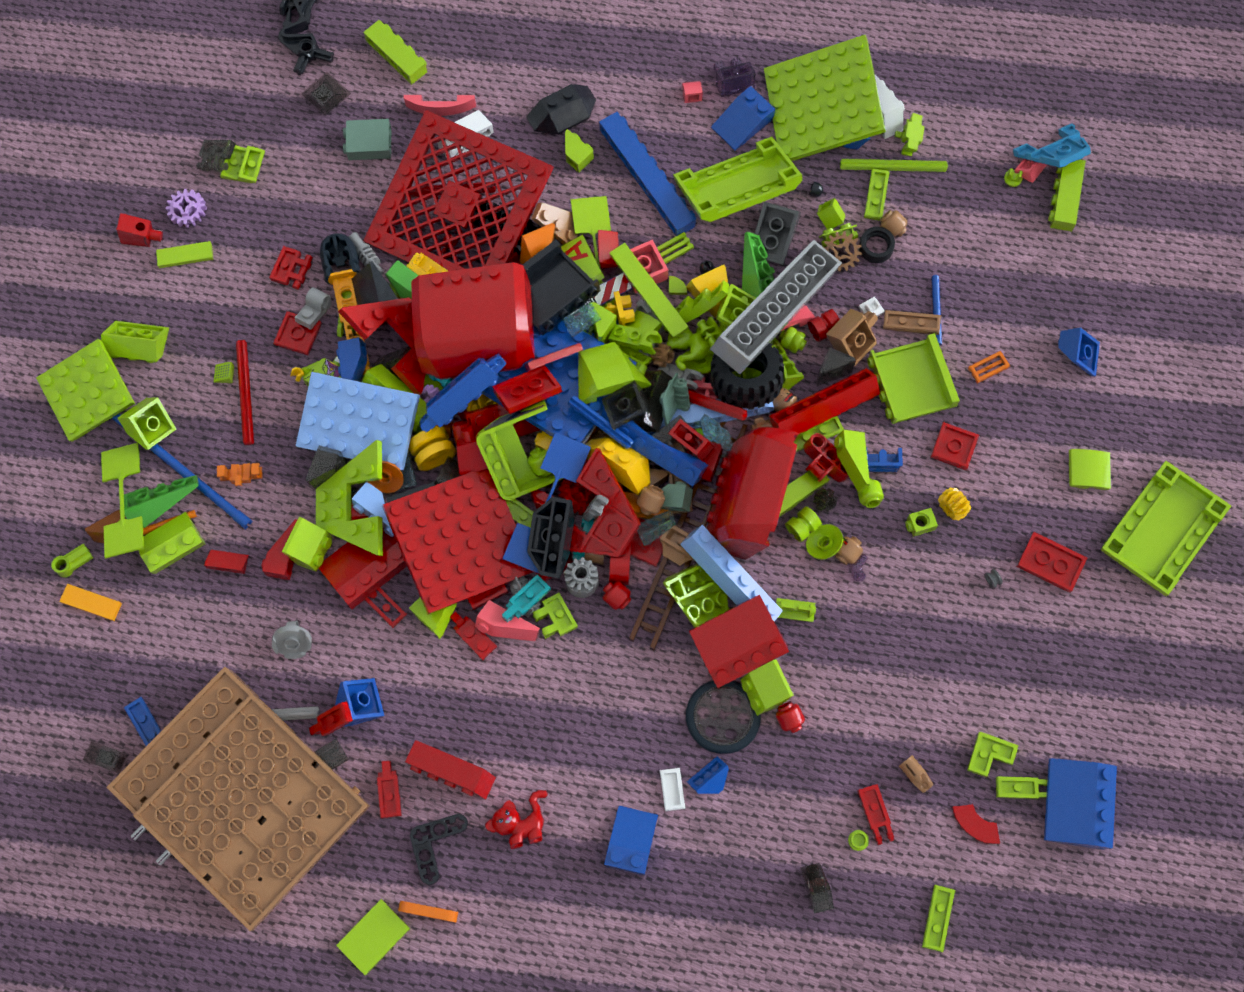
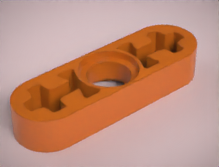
(428, 911)

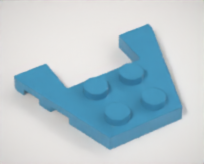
(1058, 153)

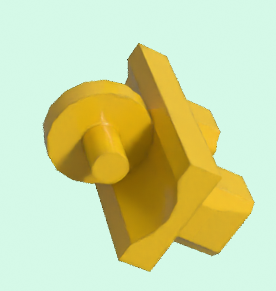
(620, 303)

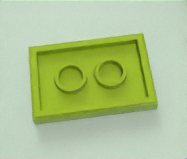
(373, 937)

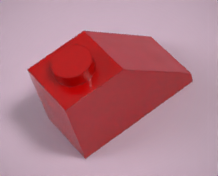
(691, 440)

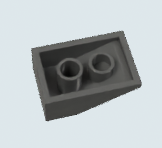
(776, 230)

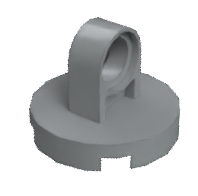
(291, 640)

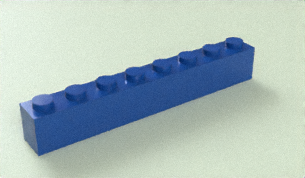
(647, 174)

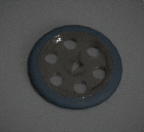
(719, 743)

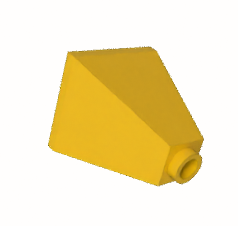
(710, 281)

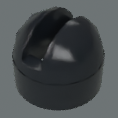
(816, 189)
(704, 269)

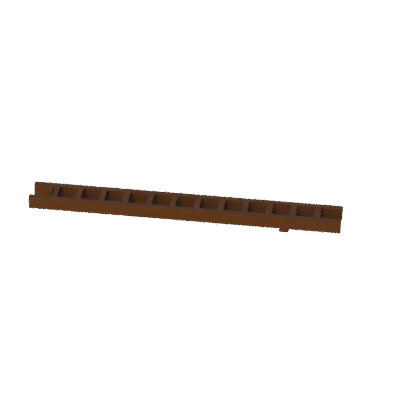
(661, 570)

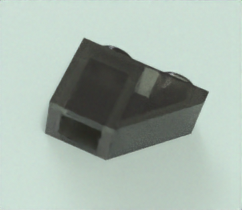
(817, 888)

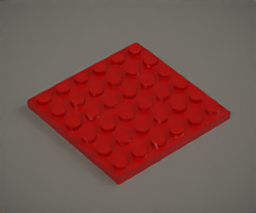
(455, 539)

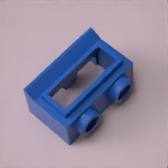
(885, 462)

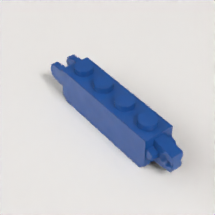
(461, 391)

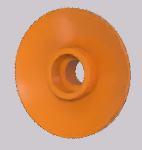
(391, 479)

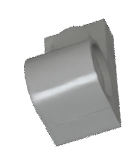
(316, 306)

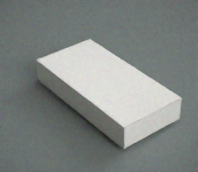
(672, 789)

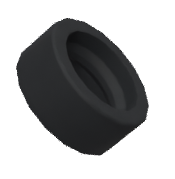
(879, 232)

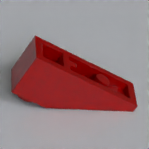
(276, 562)

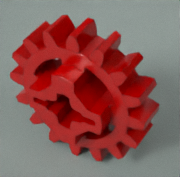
(578, 495)

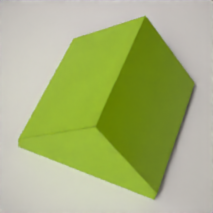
(603, 327)

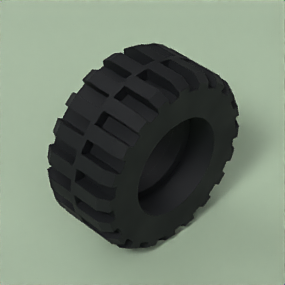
(753, 391)

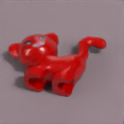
(507, 821)

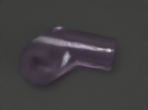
(857, 570)

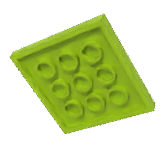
(85, 390)

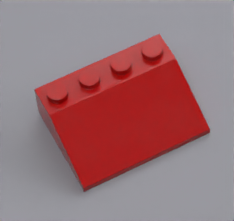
(359, 572)
(739, 641)

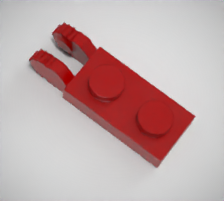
(875, 812)

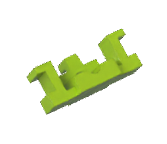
(912, 133)

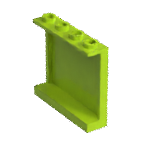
(913, 380)

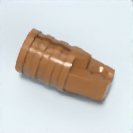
(916, 774)

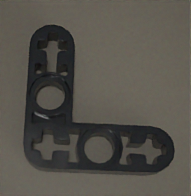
(426, 843)

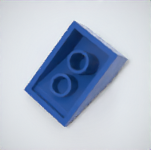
(744, 118)
(631, 840)

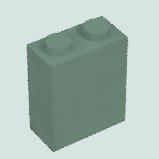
(367, 139)

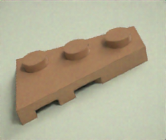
(563, 220)

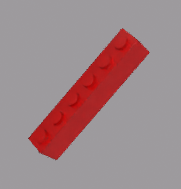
(827, 403)

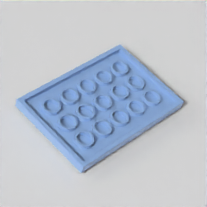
(354, 415)

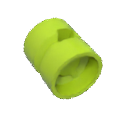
(806, 522)

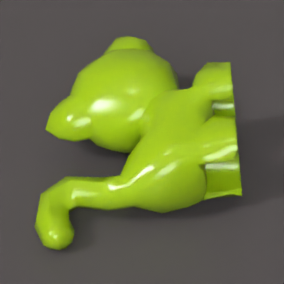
(698, 347)

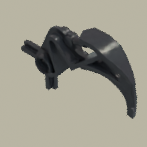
(300, 43)

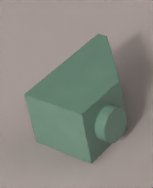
(677, 497)

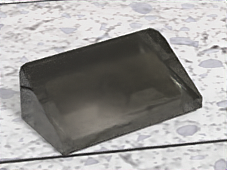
(332, 754)

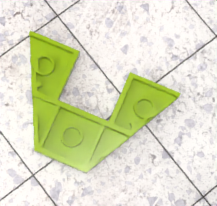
(334, 501)

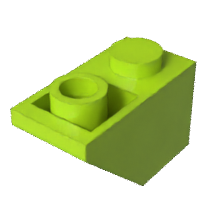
(577, 153)

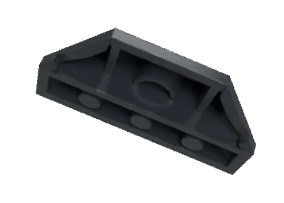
(562, 109)
(551, 536)

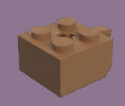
(854, 334)

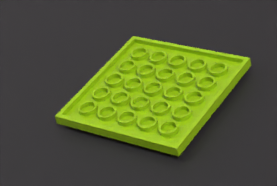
(825, 99)

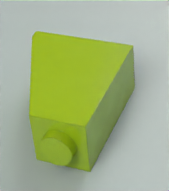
(435, 621)

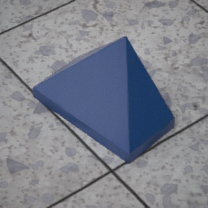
(710, 778)

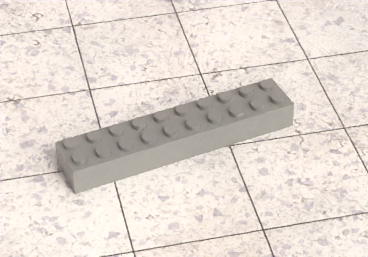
(775, 307)

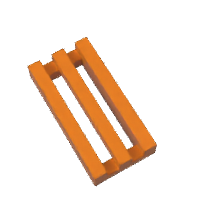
(975, 374)

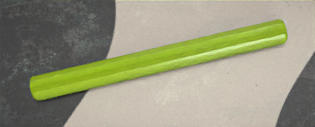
(893, 165)

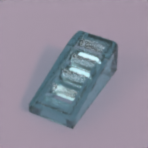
(655, 527)

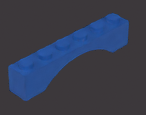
(676, 462)

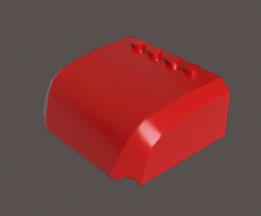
(472, 317)
(751, 490)

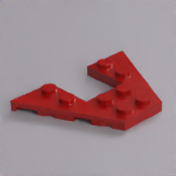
(398, 314)
(618, 520)

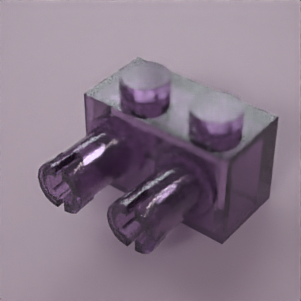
(734, 78)

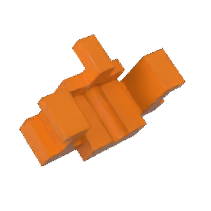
(239, 473)

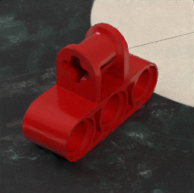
(821, 463)

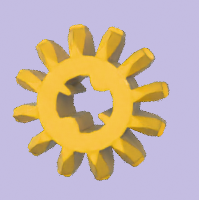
(954, 503)

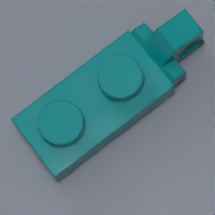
(526, 598)

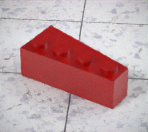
(450, 769)

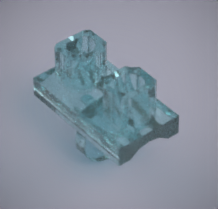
(581, 319)

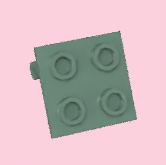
(675, 397)

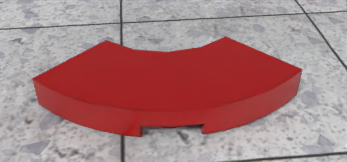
(976, 826)

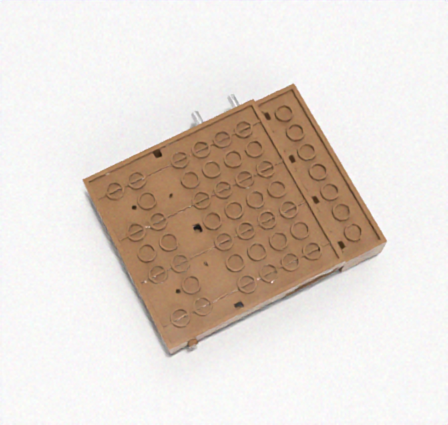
(212, 782)

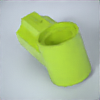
(73, 559)

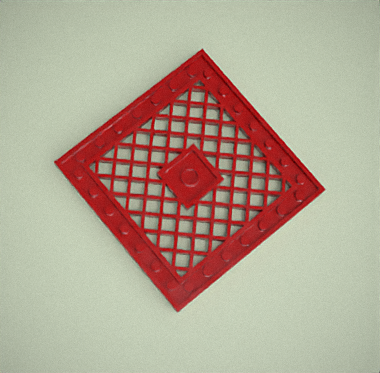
(457, 202)

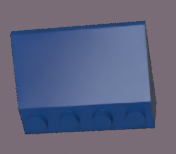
(1080, 803)

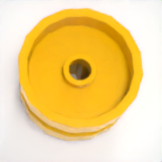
(431, 448)

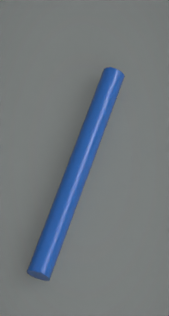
(936, 302)

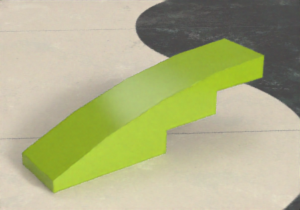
(693, 308)
(800, 490)

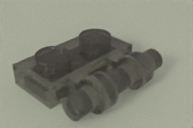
(215, 150)

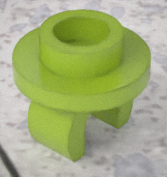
(1013, 179)

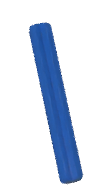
(600, 422)

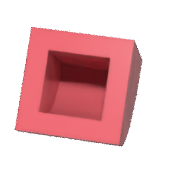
(692, 91)

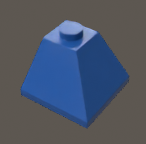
(1080, 349)
(362, 700)

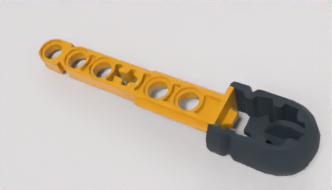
(336, 245)

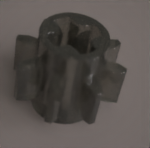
(825, 499)

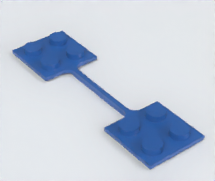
(563, 459)

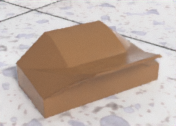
(671, 545)

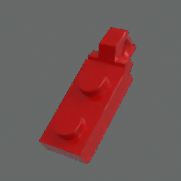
(475, 639)
(332, 720)
(388, 792)

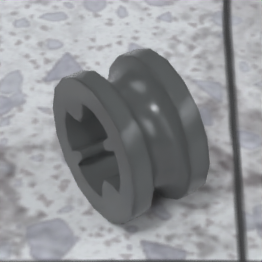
(993, 578)

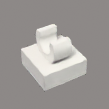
(873, 306)

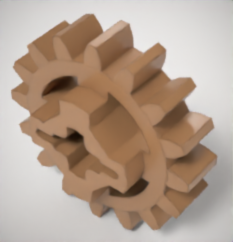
(848, 239)

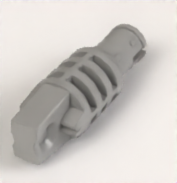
(365, 252)

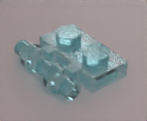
(714, 432)

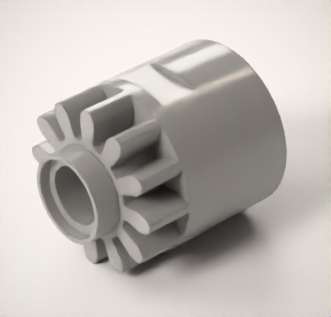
(581, 587)

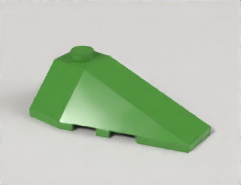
(155, 502)

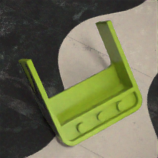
(506, 456)

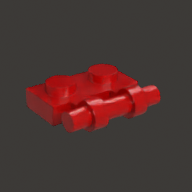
(286, 264)

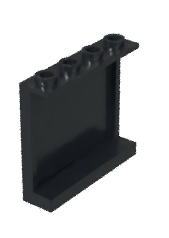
(556, 287)

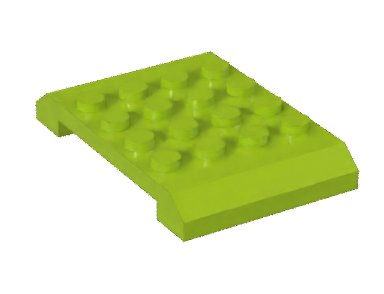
(739, 181)
(1165, 528)

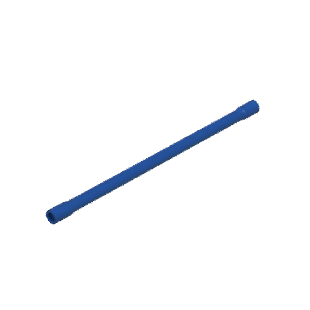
(238, 516)

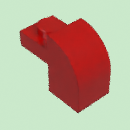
(620, 567)

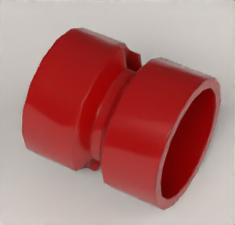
(821, 325)

